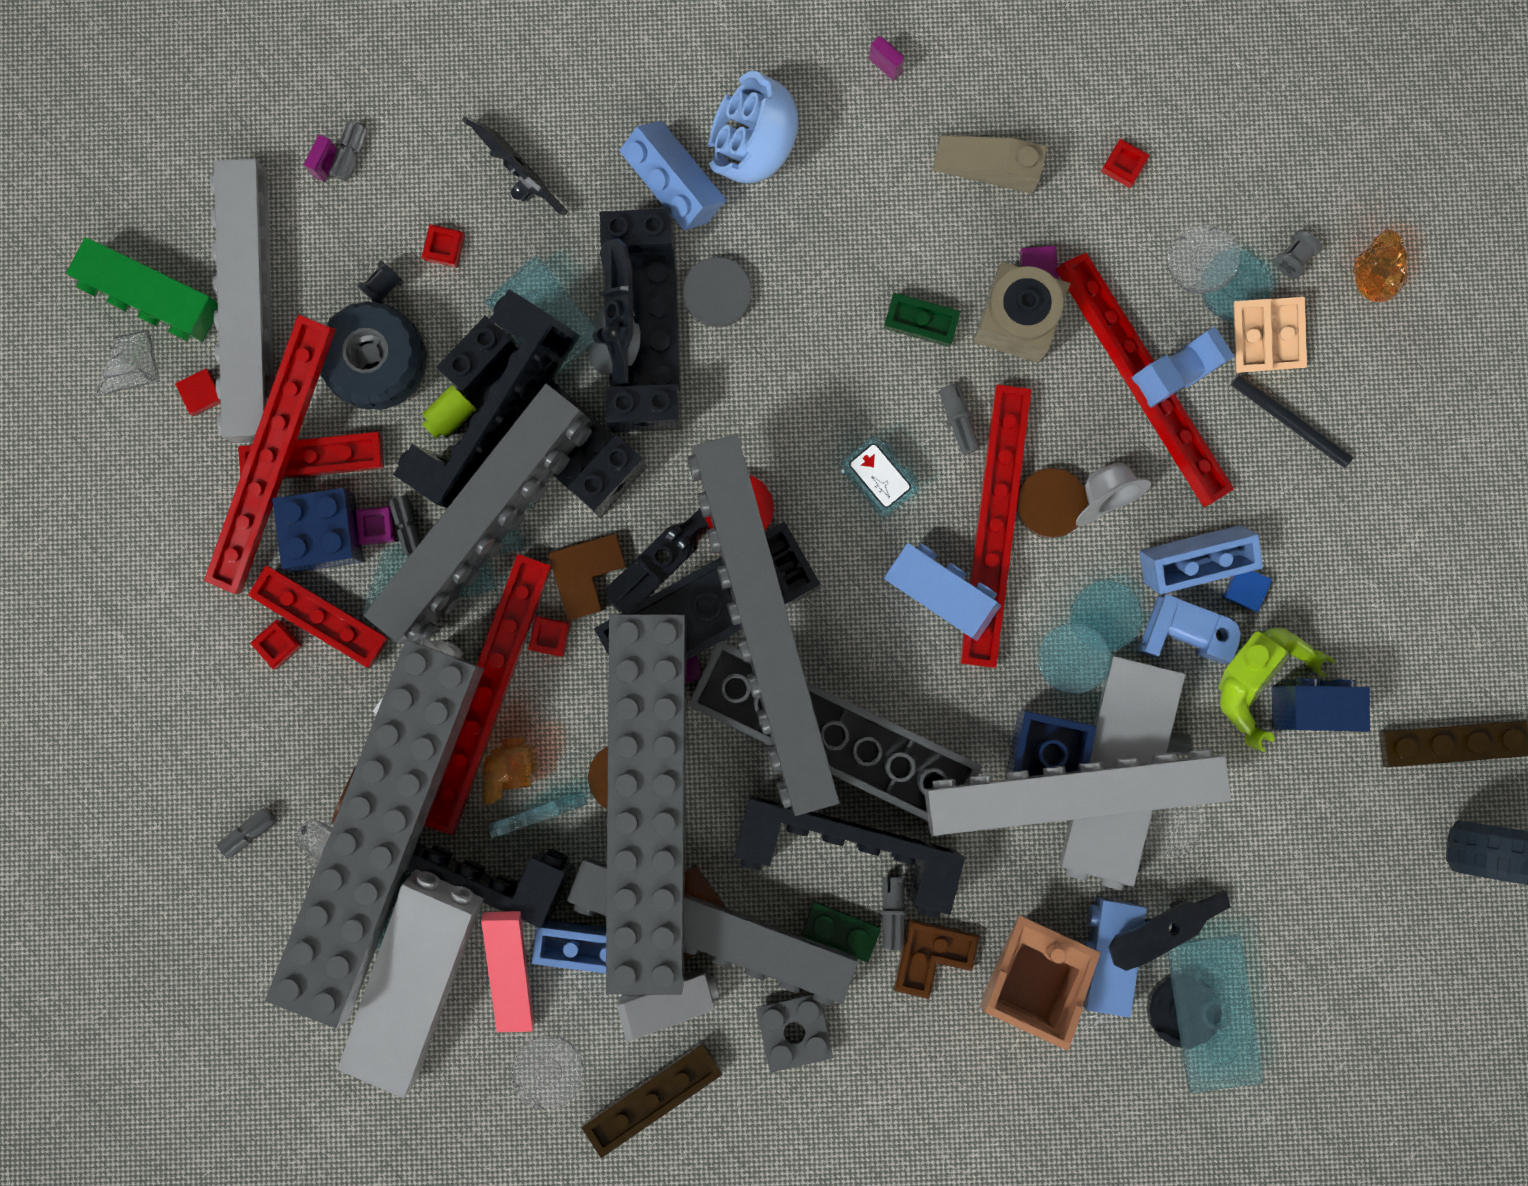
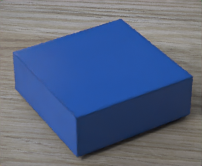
(1247, 590)

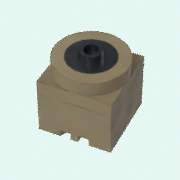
(1021, 311)

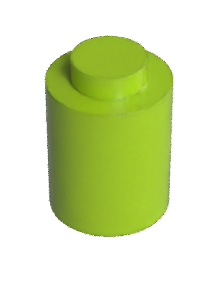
(447, 413)

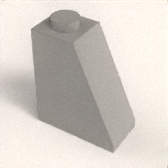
(650, 1013)

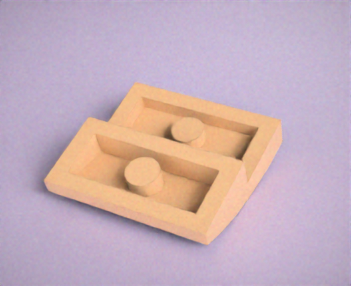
(1270, 334)

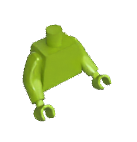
(1253, 671)

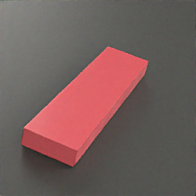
(508, 971)

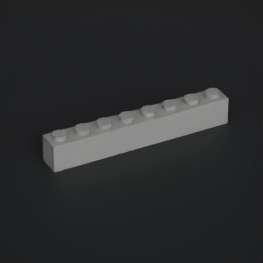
(242, 295)
(1077, 794)

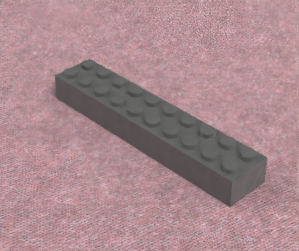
(764, 625)
(646, 804)
(374, 835)

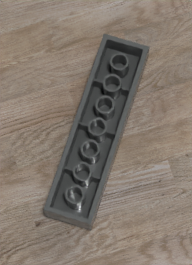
(480, 518)
(856, 742)

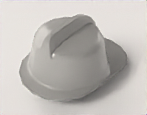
(1111, 489)

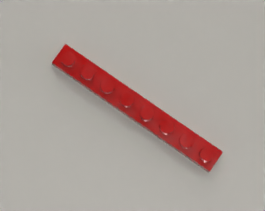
(1130, 357)
(269, 454)
(997, 514)
(499, 661)

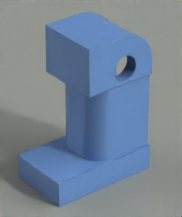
(1183, 368)
(1192, 626)

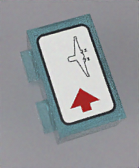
(880, 477)

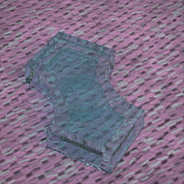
(537, 814)

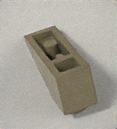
(992, 160)

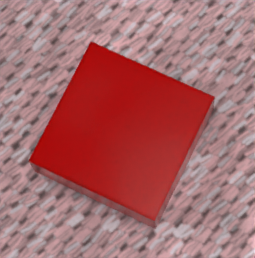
(1125, 163)
(443, 246)
(198, 392)
(549, 636)
(276, 644)

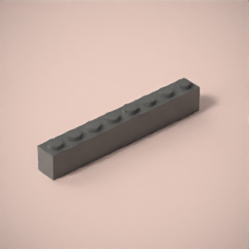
(739, 940)

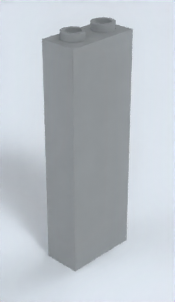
(1131, 722)
(410, 982)

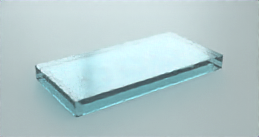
(1215, 1014)

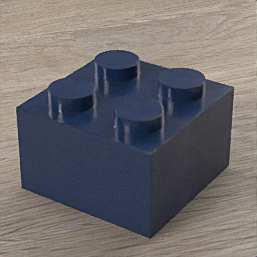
(317, 530)
(1327, 707)
(1049, 742)

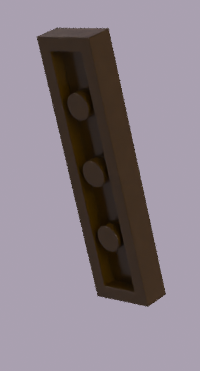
(1454, 743)
(651, 1099)

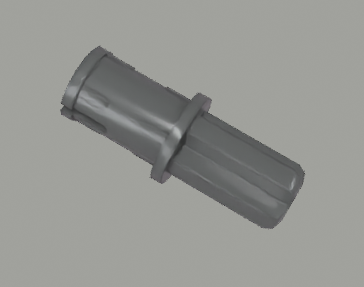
(959, 418)
(893, 912)

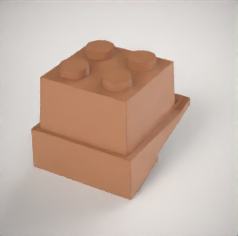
(1040, 982)

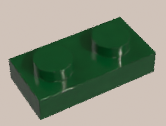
(922, 319)
(841, 931)

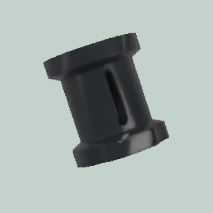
(380, 283)

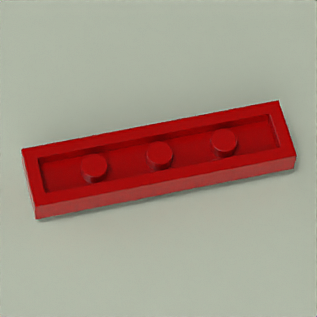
(330, 455)
(318, 617)

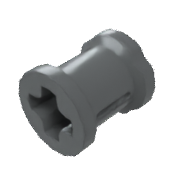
(1297, 254)

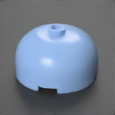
(772, 129)

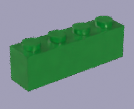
(143, 289)

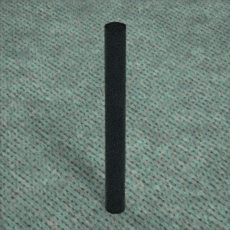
(1291, 421)

